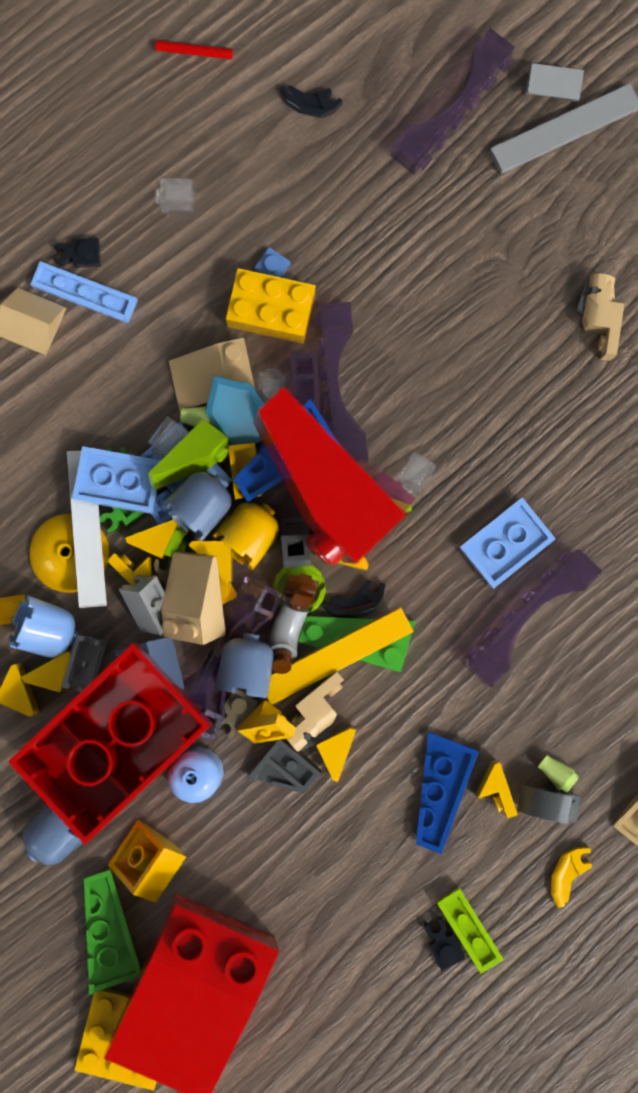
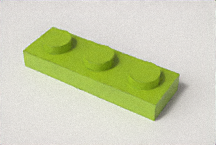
(469, 930)

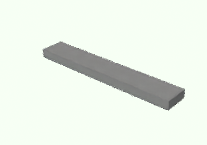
(565, 128)

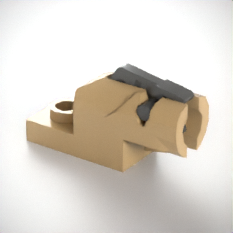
(601, 313)
(315, 714)

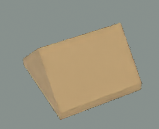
(30, 320)

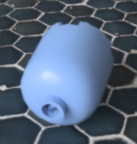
(42, 628)
(202, 764)

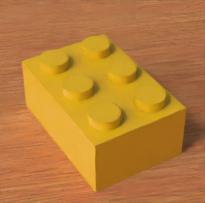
(270, 306)

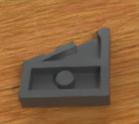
(286, 768)

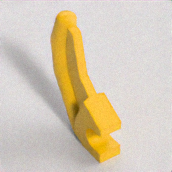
(566, 871)

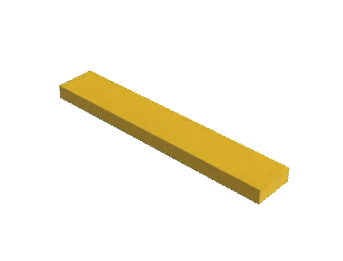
(339, 654)

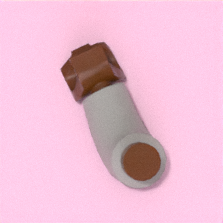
(285, 632)

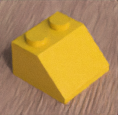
(146, 862)

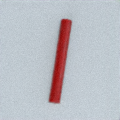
(192, 49)

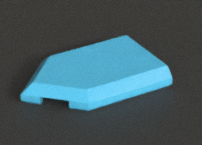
(233, 409)

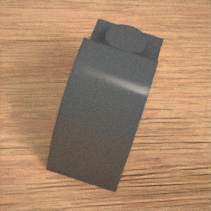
(293, 537)
(549, 804)

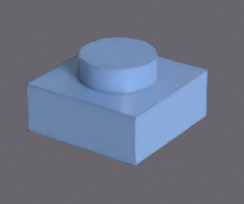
(272, 264)
(161, 514)

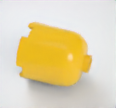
(249, 532)

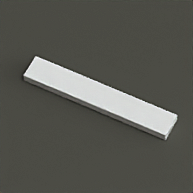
(86, 544)

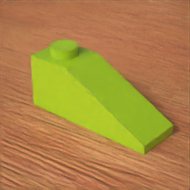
(193, 454)

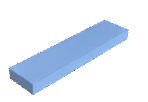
(83, 292)

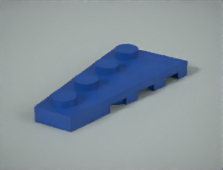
(261, 471)
(443, 786)

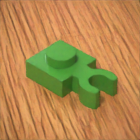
(118, 516)

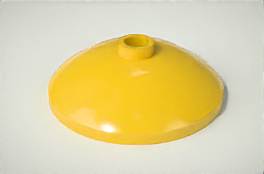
(47, 557)

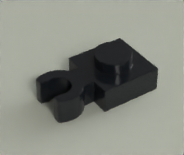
(82, 253)
(444, 947)

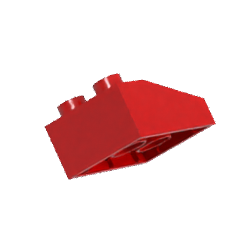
(326, 483)
(110, 743)
(192, 998)

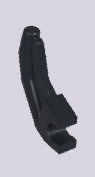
(310, 104)
(358, 604)

